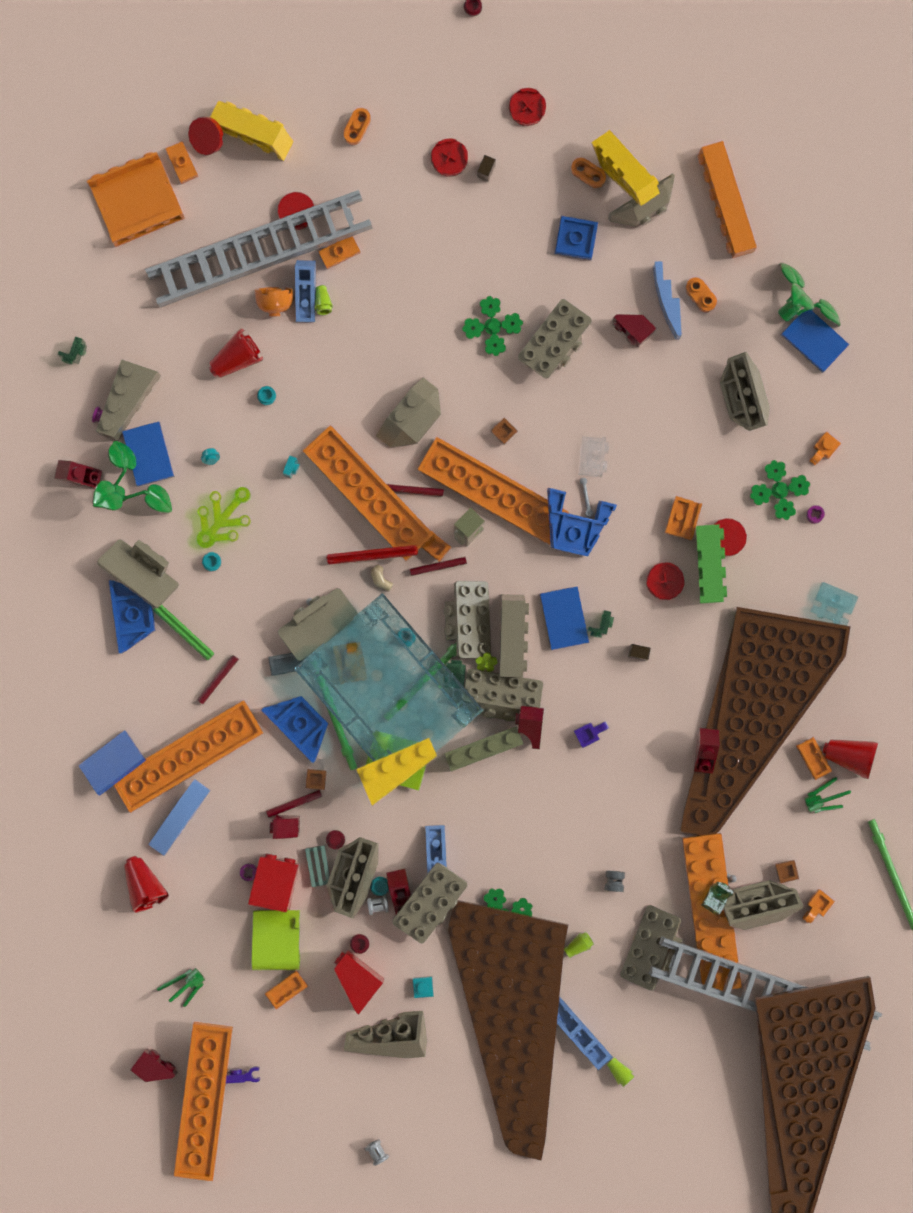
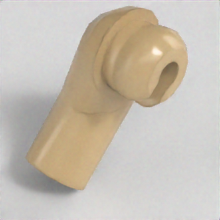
(378, 578)

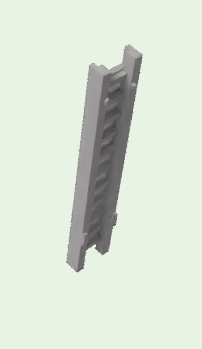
(200, 255)
(734, 967)

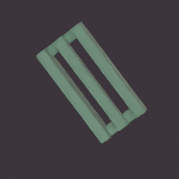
(310, 866)

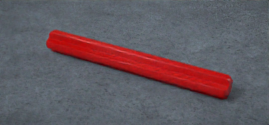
(373, 554)

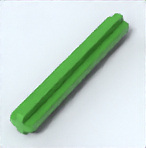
(184, 632)

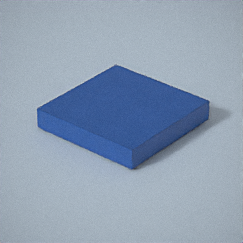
(576, 238)

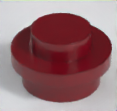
(473, 7)
(335, 839)
(359, 943)

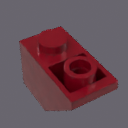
(635, 327)
(77, 474)
(706, 750)
(285, 826)
(152, 1068)

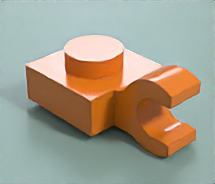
(825, 447)
(819, 904)

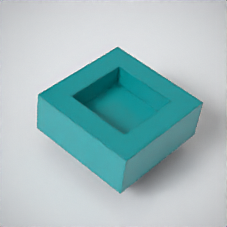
(291, 467)
(423, 987)

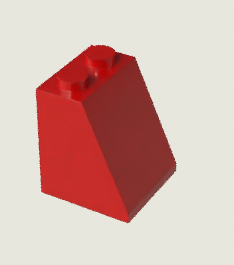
(274, 883)
(357, 979)

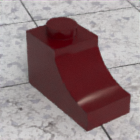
(530, 724)
(398, 888)

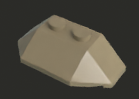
(634, 214)
(745, 392)
(411, 416)
(352, 876)
(761, 904)

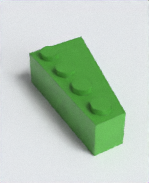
(710, 563)

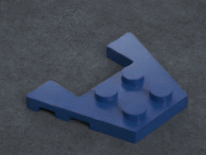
(574, 532)

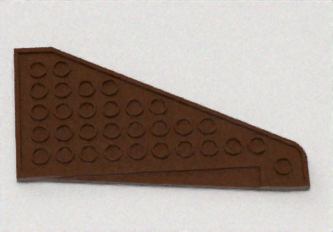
(763, 690)
(512, 992)
(808, 1066)

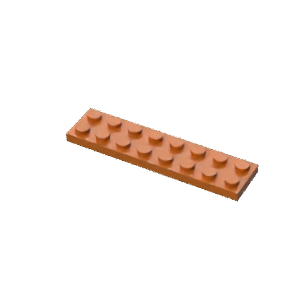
(488, 488)
(367, 491)
(189, 756)
(713, 934)
(203, 1101)

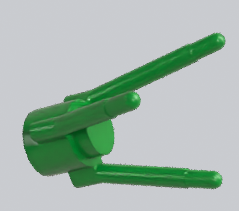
(815, 803)
(193, 979)

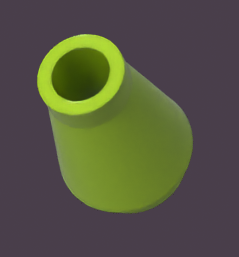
(322, 301)
(579, 944)
(620, 1072)

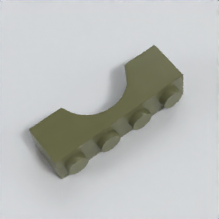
(468, 527)
(483, 748)

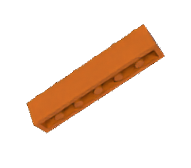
(727, 199)

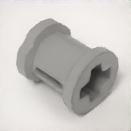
(378, 908)
(371, 1149)

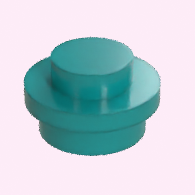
(266, 395)
(210, 456)
(211, 561)
(379, 886)

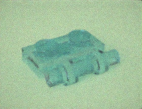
(835, 598)

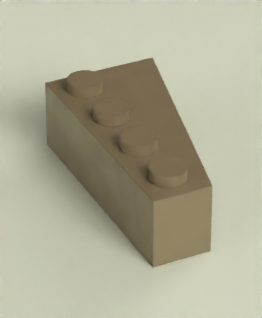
(125, 398)
(512, 635)

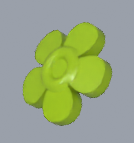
(486, 662)

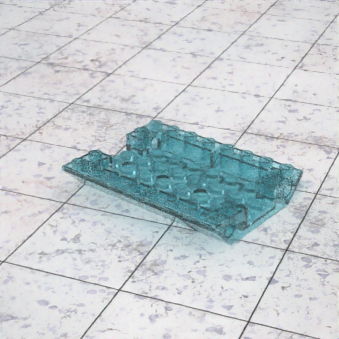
(409, 673)

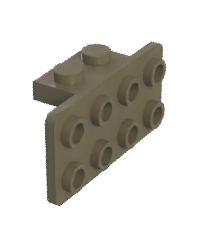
(555, 339)
(139, 571)
(469, 619)
(317, 623)
(502, 695)
(430, 903)
(646, 948)

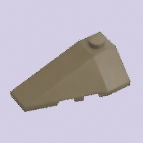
(393, 1038)

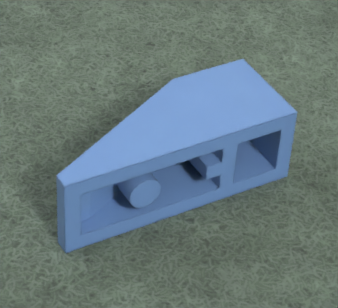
(305, 290)
(435, 846)

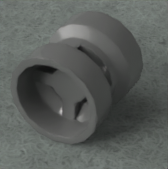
(616, 886)

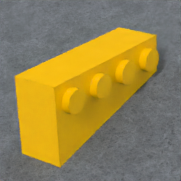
(253, 128)
(625, 168)
(390, 771)

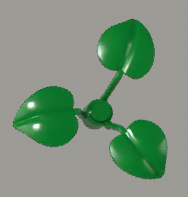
(801, 299)
(112, 496)

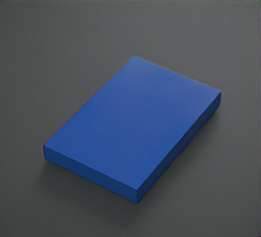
(815, 340)
(150, 453)
(564, 618)
(112, 763)

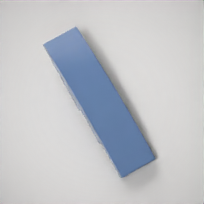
(669, 305)
(179, 817)
(582, 1036)

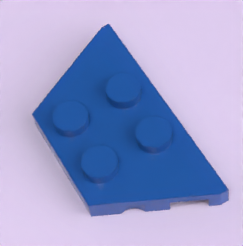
(131, 616)
(300, 724)

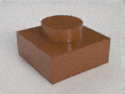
(504, 431)
(316, 779)
(786, 871)

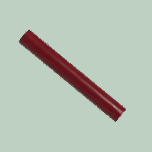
(416, 490)
(438, 566)
(217, 680)
(294, 803)

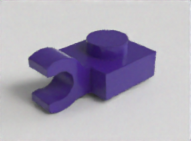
(588, 733)
(238, 1076)

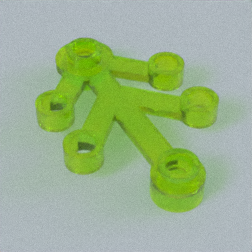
(221, 520)

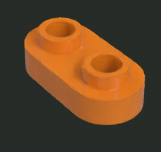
(357, 127)
(590, 171)
(700, 294)

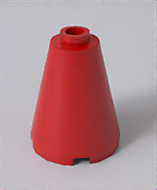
(235, 355)
(852, 755)
(143, 885)

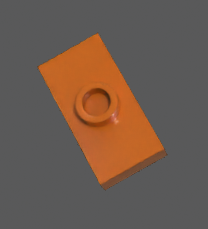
(181, 162)
(339, 252)
(436, 547)
(814, 758)
(286, 989)

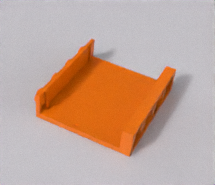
(135, 198)

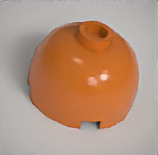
(274, 299)

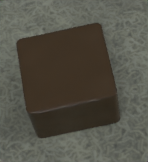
(486, 168)
(639, 652)

